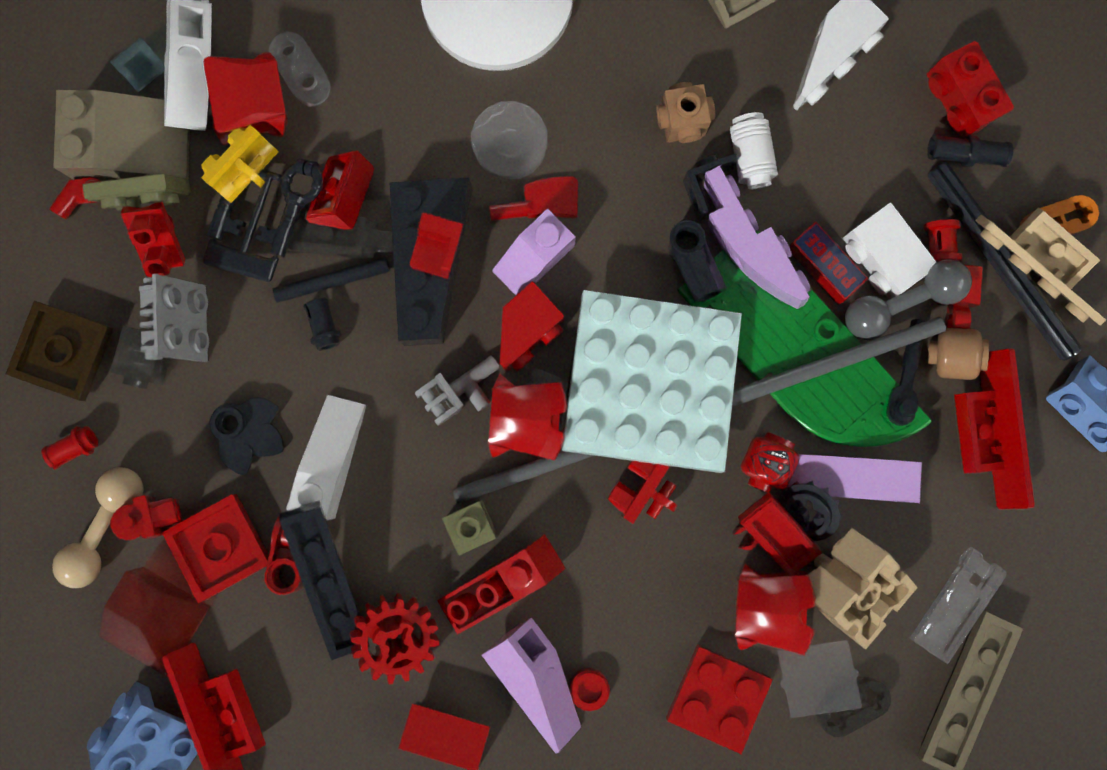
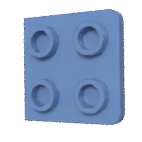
(140, 736)

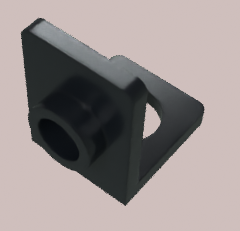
(697, 174)

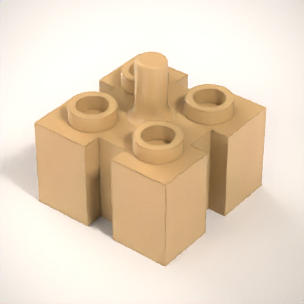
(859, 587)

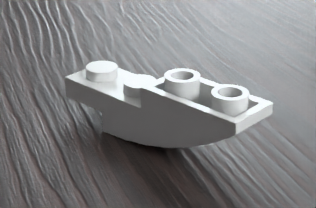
(185, 76)

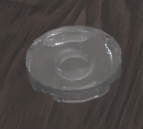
(509, 140)

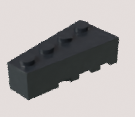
(423, 298)

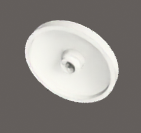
(497, 32)

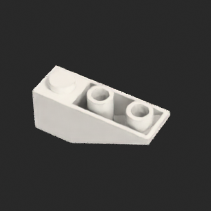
(842, 34)

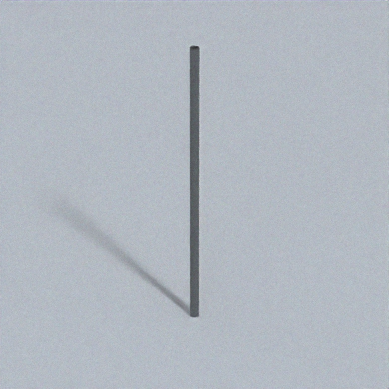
(740, 395)

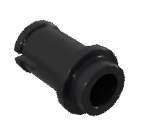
(322, 324)

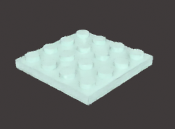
(652, 382)

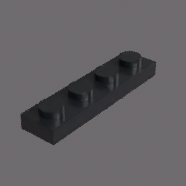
(322, 575)

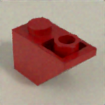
(525, 324)

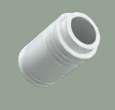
(754, 150)

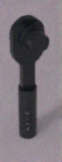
(903, 400)

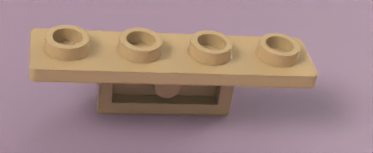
(1052, 254)

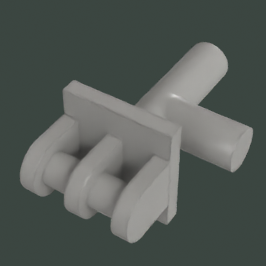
(450, 392)

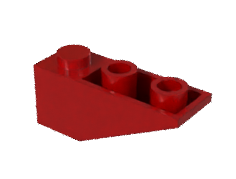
(502, 584)

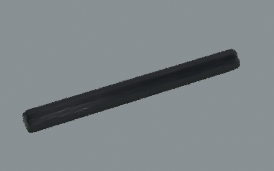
(1019, 283)

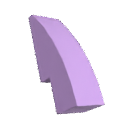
(861, 477)

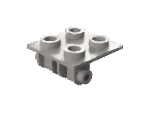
(177, 319)

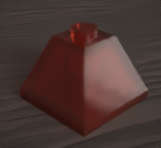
(150, 617)

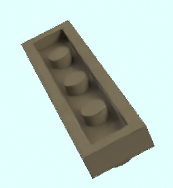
(970, 693)

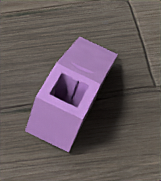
(535, 679)

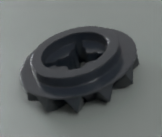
(827, 517)

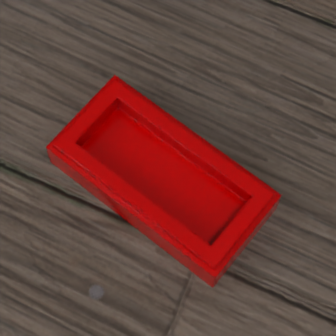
(779, 534)

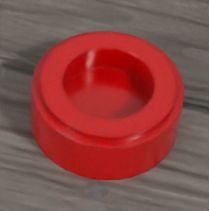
(589, 689)

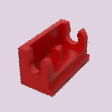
(444, 737)

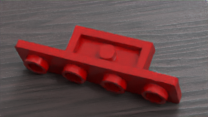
(994, 432)
(214, 710)

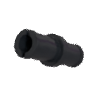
(970, 150)

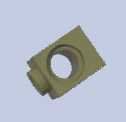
(470, 527)

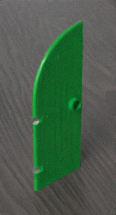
(775, 337)

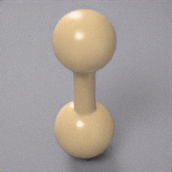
(80, 563)

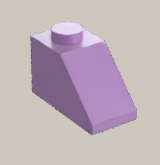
(534, 252)

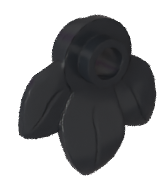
(251, 436)

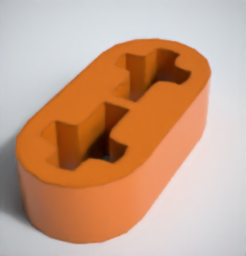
(1061, 208)

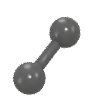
(945, 283)

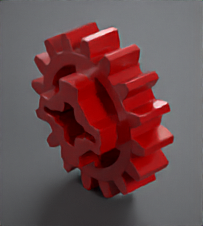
(399, 654)

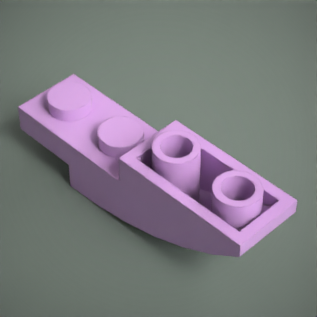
(760, 255)

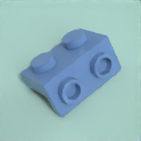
(1084, 401)

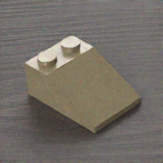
(116, 137)

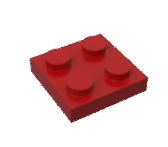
(217, 547)
(719, 699)

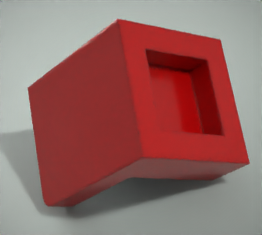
(435, 245)

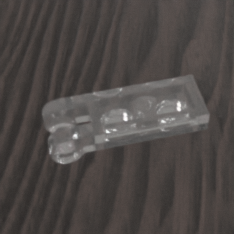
(958, 606)

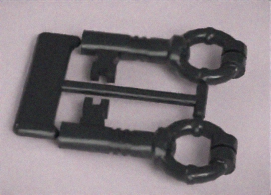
(250, 264)

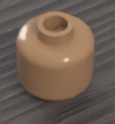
(959, 353)

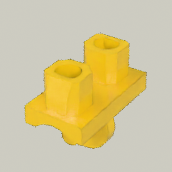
(239, 163)

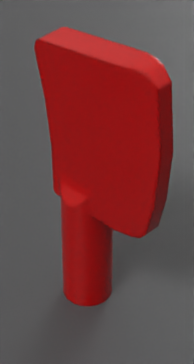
(554, 193)

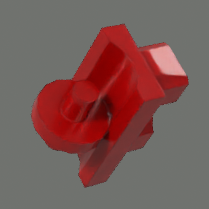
(154, 238)
(632, 502)
(145, 518)

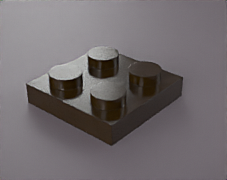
(59, 351)

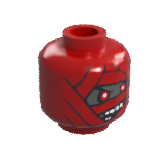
(770, 462)

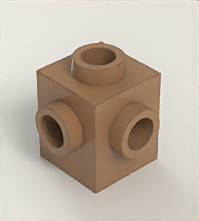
(685, 125)

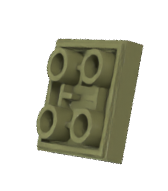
(132, 190)

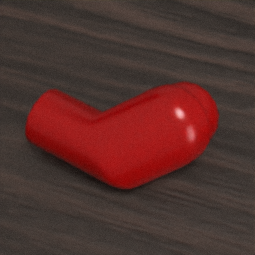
(71, 196)

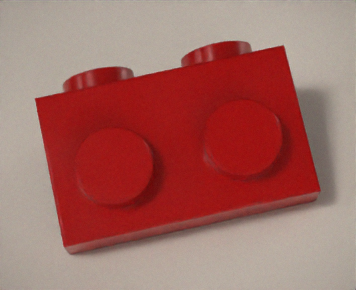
(969, 89)

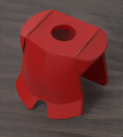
(245, 95)
(526, 418)
(774, 610)

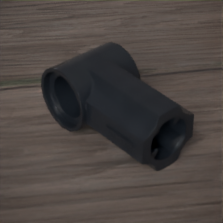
(697, 263)

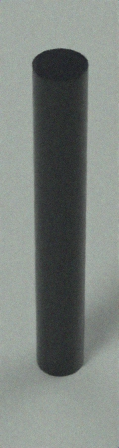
(331, 280)

